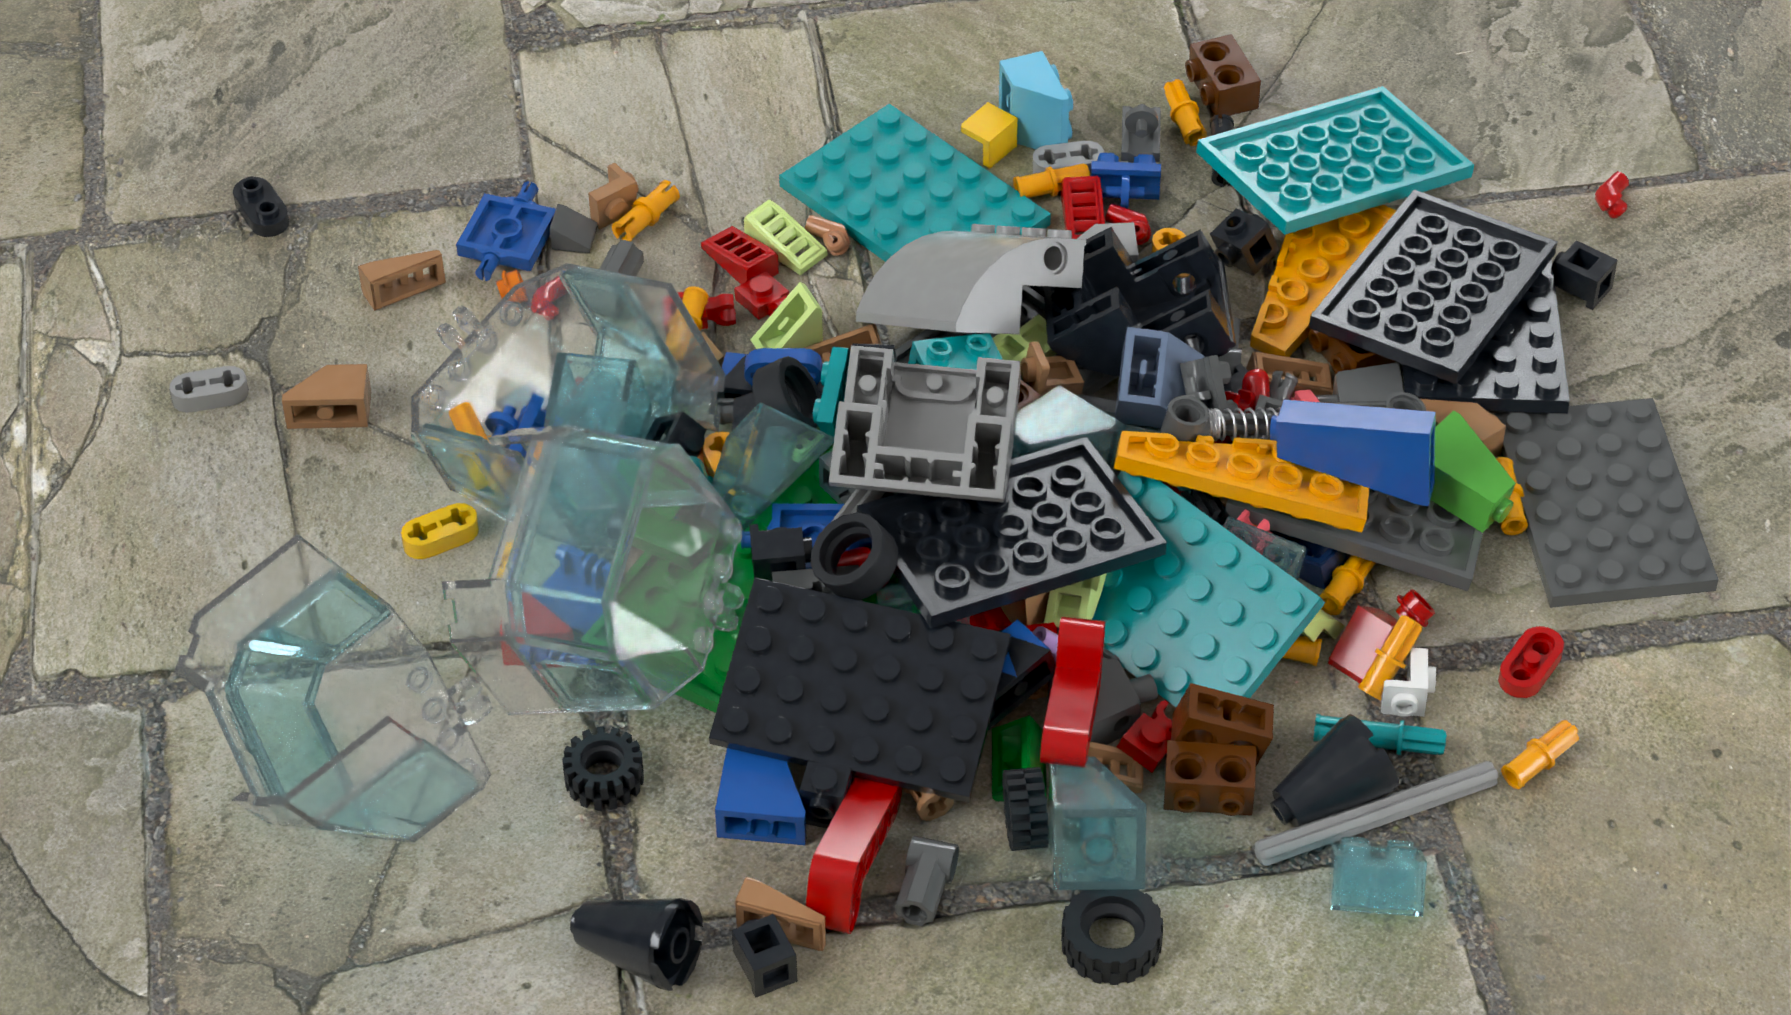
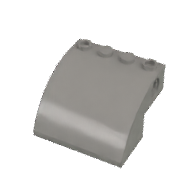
(970, 278)
(926, 427)

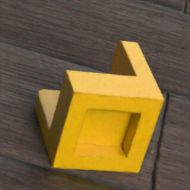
(993, 129)

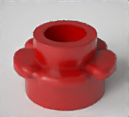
(1415, 607)

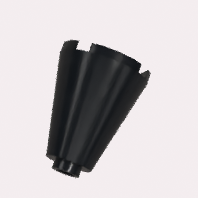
(1335, 776)
(642, 936)

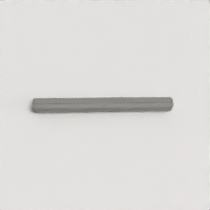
(1375, 813)

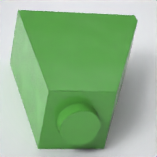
(1469, 476)

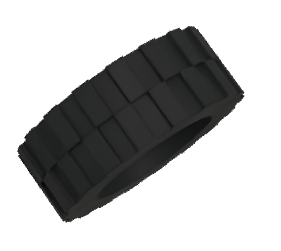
(1112, 964)

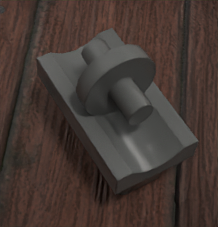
(1140, 132)
(1206, 380)

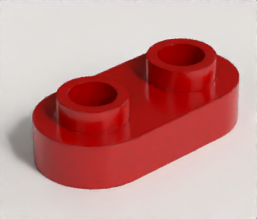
(1524, 668)

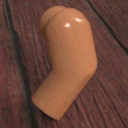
(833, 234)

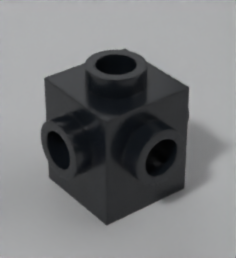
(1244, 242)

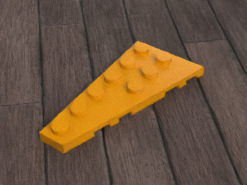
(1305, 274)
(1245, 473)

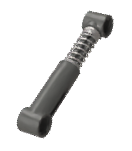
(1190, 417)

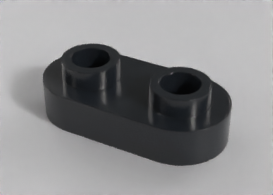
(261, 206)

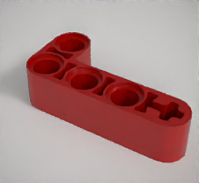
(1073, 692)
(849, 851)

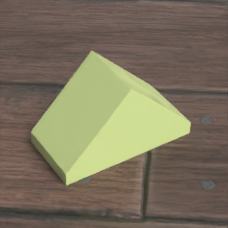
(793, 324)

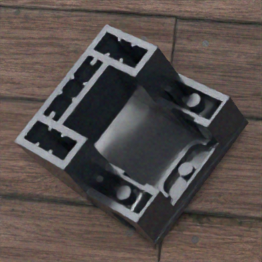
(1143, 294)

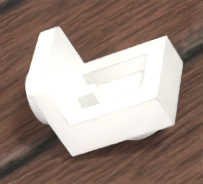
(1410, 696)

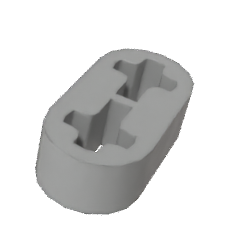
(1065, 155)
(209, 389)

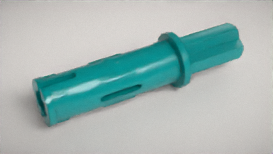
(1392, 735)

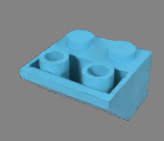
(1035, 96)

